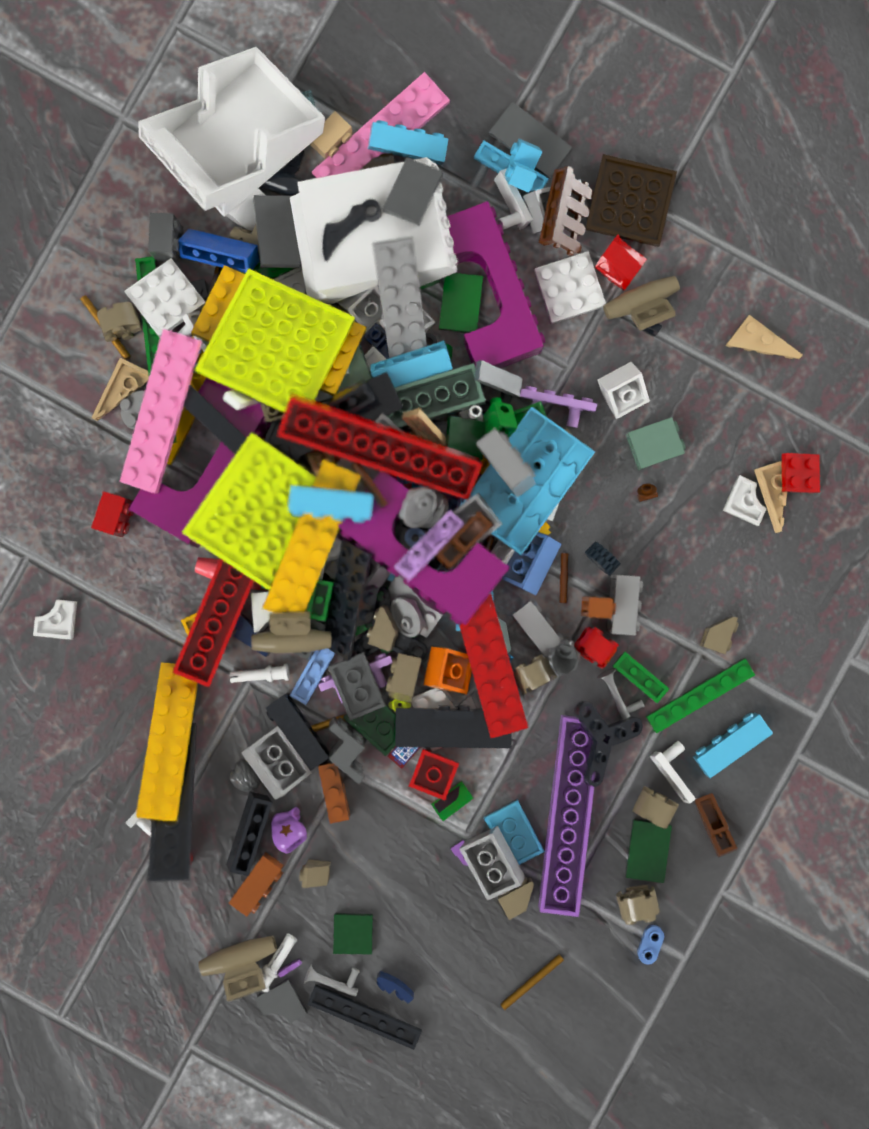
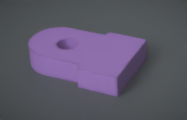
(455, 849)
(289, 967)

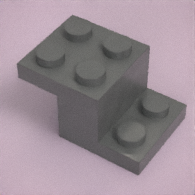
(346, 749)

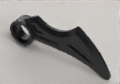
(336, 232)

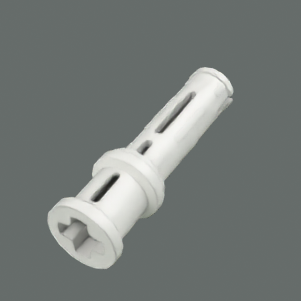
(269, 673)
(270, 970)

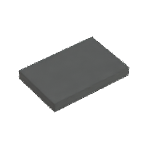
(412, 191)
(357, 686)

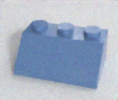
(531, 567)

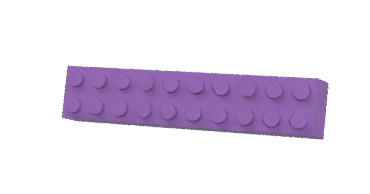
(567, 823)

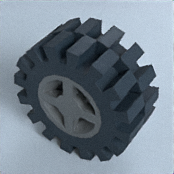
(602, 558)

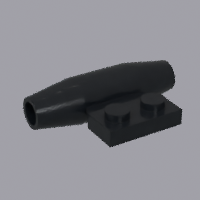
(284, 181)

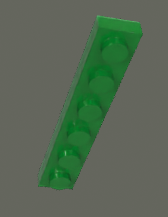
(700, 695)

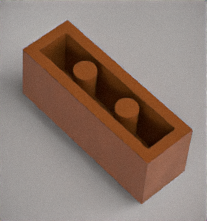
(598, 607)
(334, 792)
(257, 885)

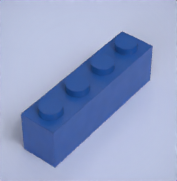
(218, 250)

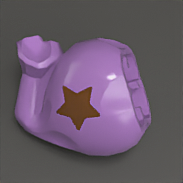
(287, 830)

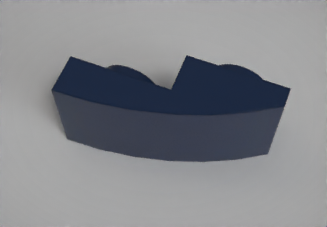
(377, 338)
(390, 983)

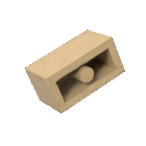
(334, 134)

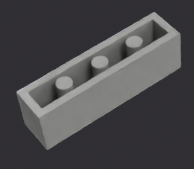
(537, 627)

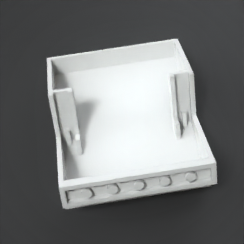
(235, 132)
(353, 261)

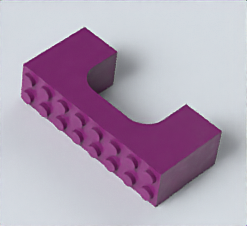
(515, 332)
(174, 509)
(457, 591)

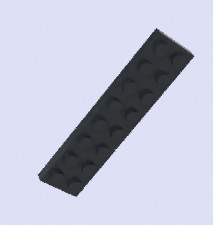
(173, 840)

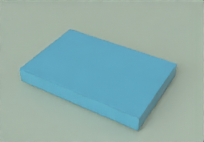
(516, 831)

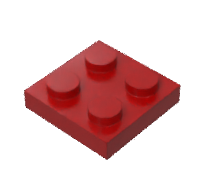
(800, 473)

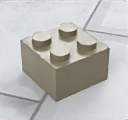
(404, 677)

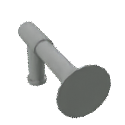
(624, 711)
(346, 988)

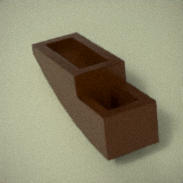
(463, 540)
(715, 825)

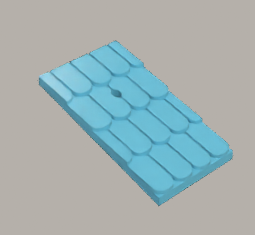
(561, 462)

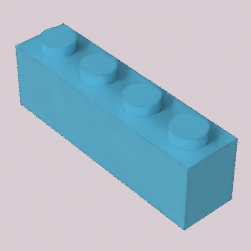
(406, 142)
(415, 364)
(330, 502)
(732, 745)

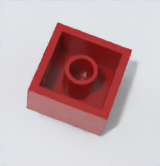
(113, 515)
(434, 774)

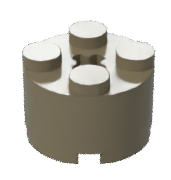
(119, 321)
(534, 675)
(655, 807)
(638, 904)

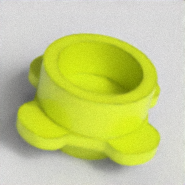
(394, 704)

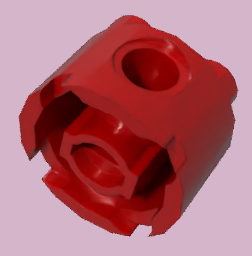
(595, 647)

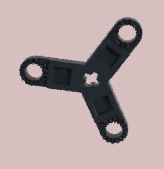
(403, 644)
(596, 729)

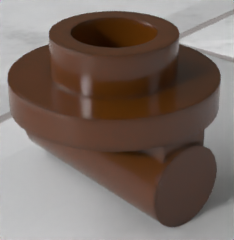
(647, 492)

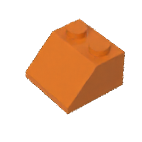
(448, 670)

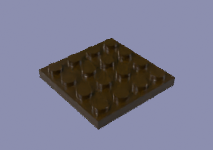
(631, 200)

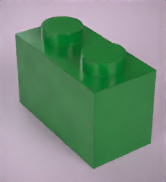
(320, 600)

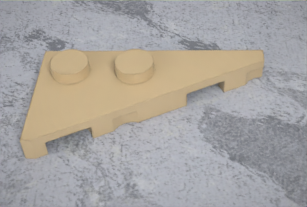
(757, 337)
(124, 381)
(770, 483)

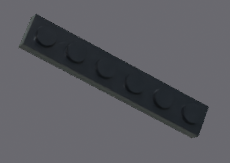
(364, 1017)

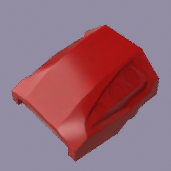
(620, 263)

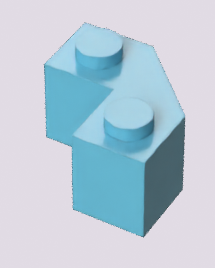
(522, 165)

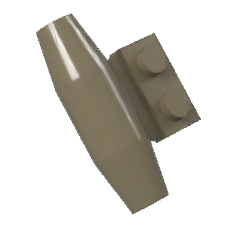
(645, 303)
(290, 634)
(240, 966)

